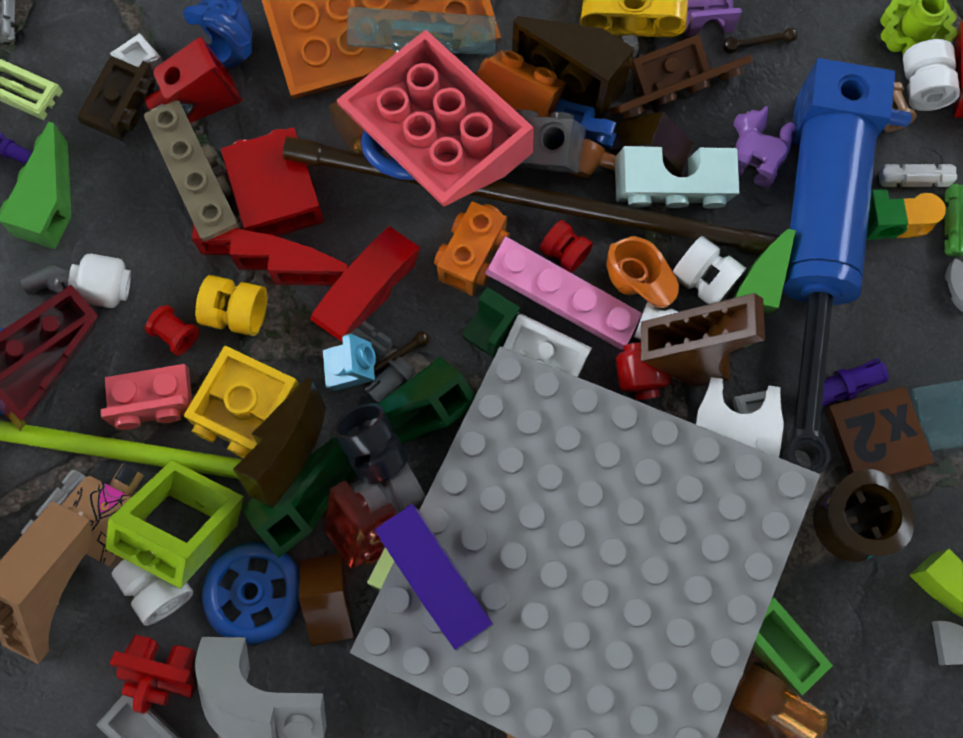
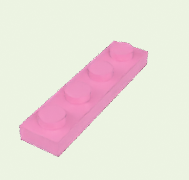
(563, 293)

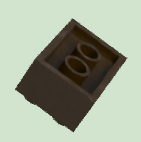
(582, 56)

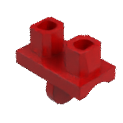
(151, 680)

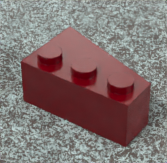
(39, 350)

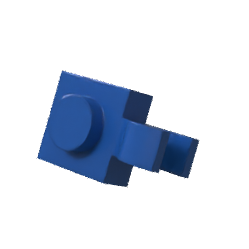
(597, 130)

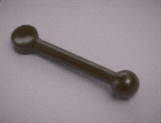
(731, 44)
(421, 339)

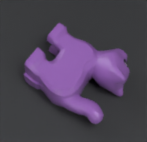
(761, 150)

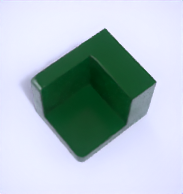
(491, 323)

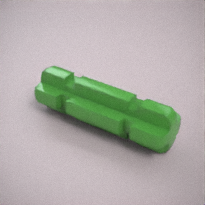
(954, 220)

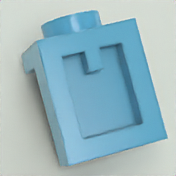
(349, 363)

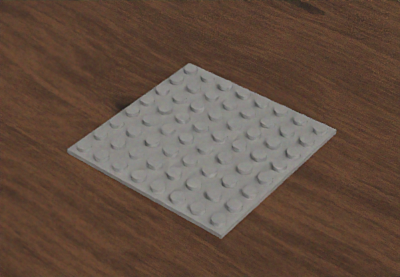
(607, 554)

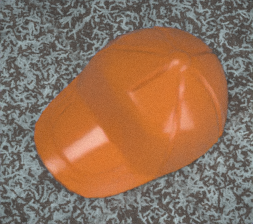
(641, 269)

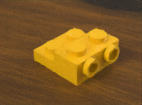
(237, 400)

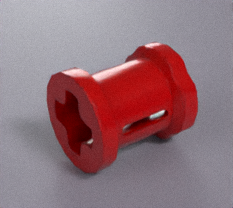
(172, 330)

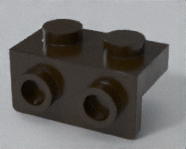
(117, 97)

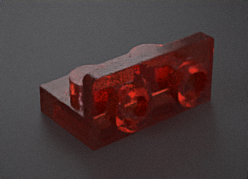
(353, 526)

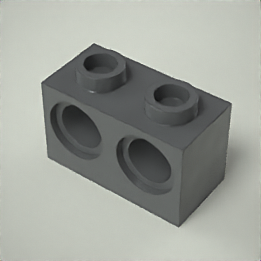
(545, 131)

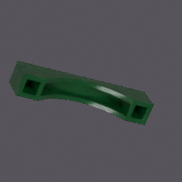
(419, 406)

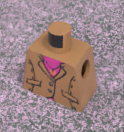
(100, 503)

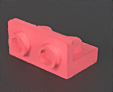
(147, 396)

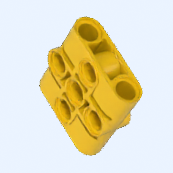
(636, 17)

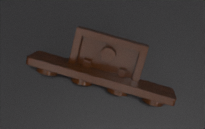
(672, 69)

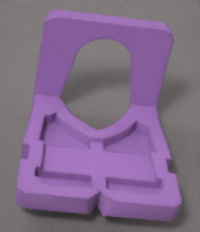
(704, 10)

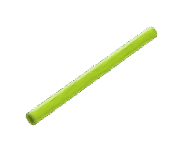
(117, 449)

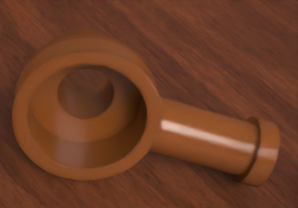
(591, 157)

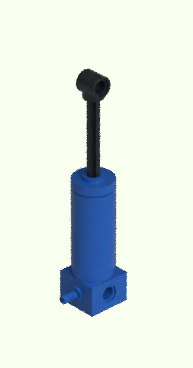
(837, 130)

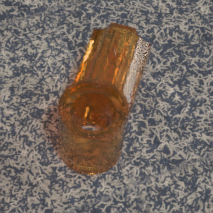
(770, 702)

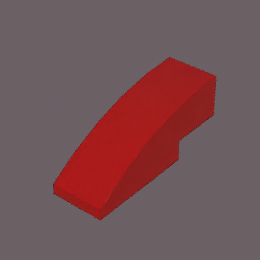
(366, 283)

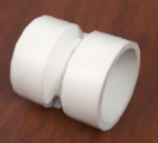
(931, 75)
(698, 263)
(153, 596)

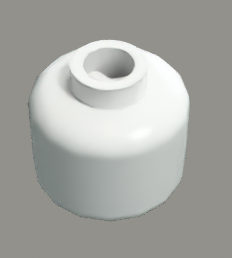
(101, 280)

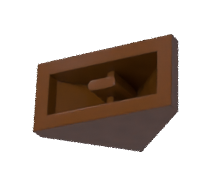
(325, 599)

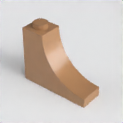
(36, 576)

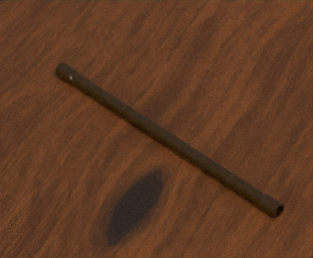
(744, 240)

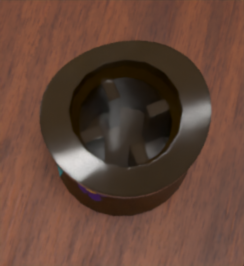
(864, 517)

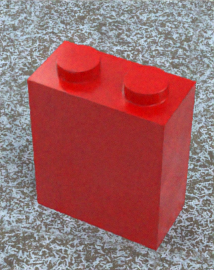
(269, 191)

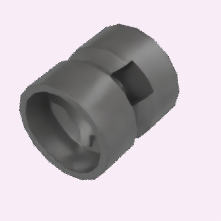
(398, 490)

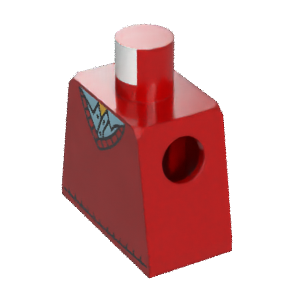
(196, 81)

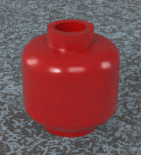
(639, 376)

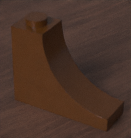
(698, 340)

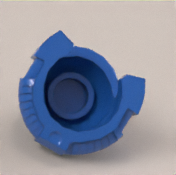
(226, 26)

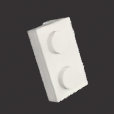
(547, 345)

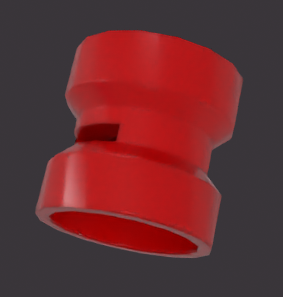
(566, 246)

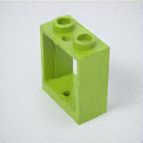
(173, 558)

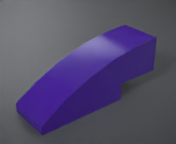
(433, 576)

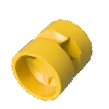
(225, 304)

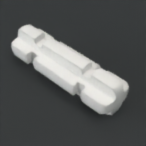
(917, 175)

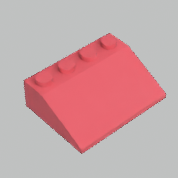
(439, 120)

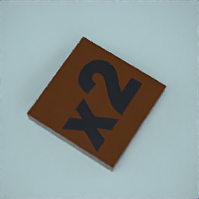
(880, 433)

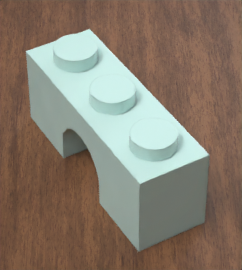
(644, 179)

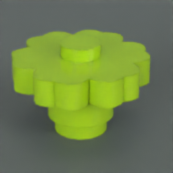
(916, 21)

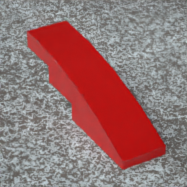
(285, 260)

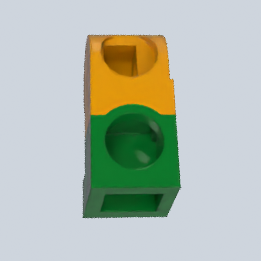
(903, 216)

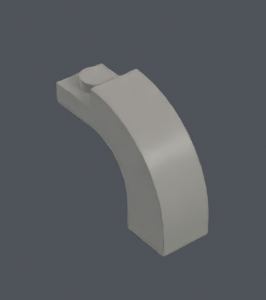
(244, 711)

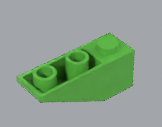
(41, 198)

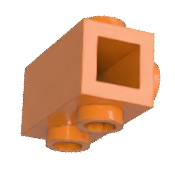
(521, 83)
(471, 248)

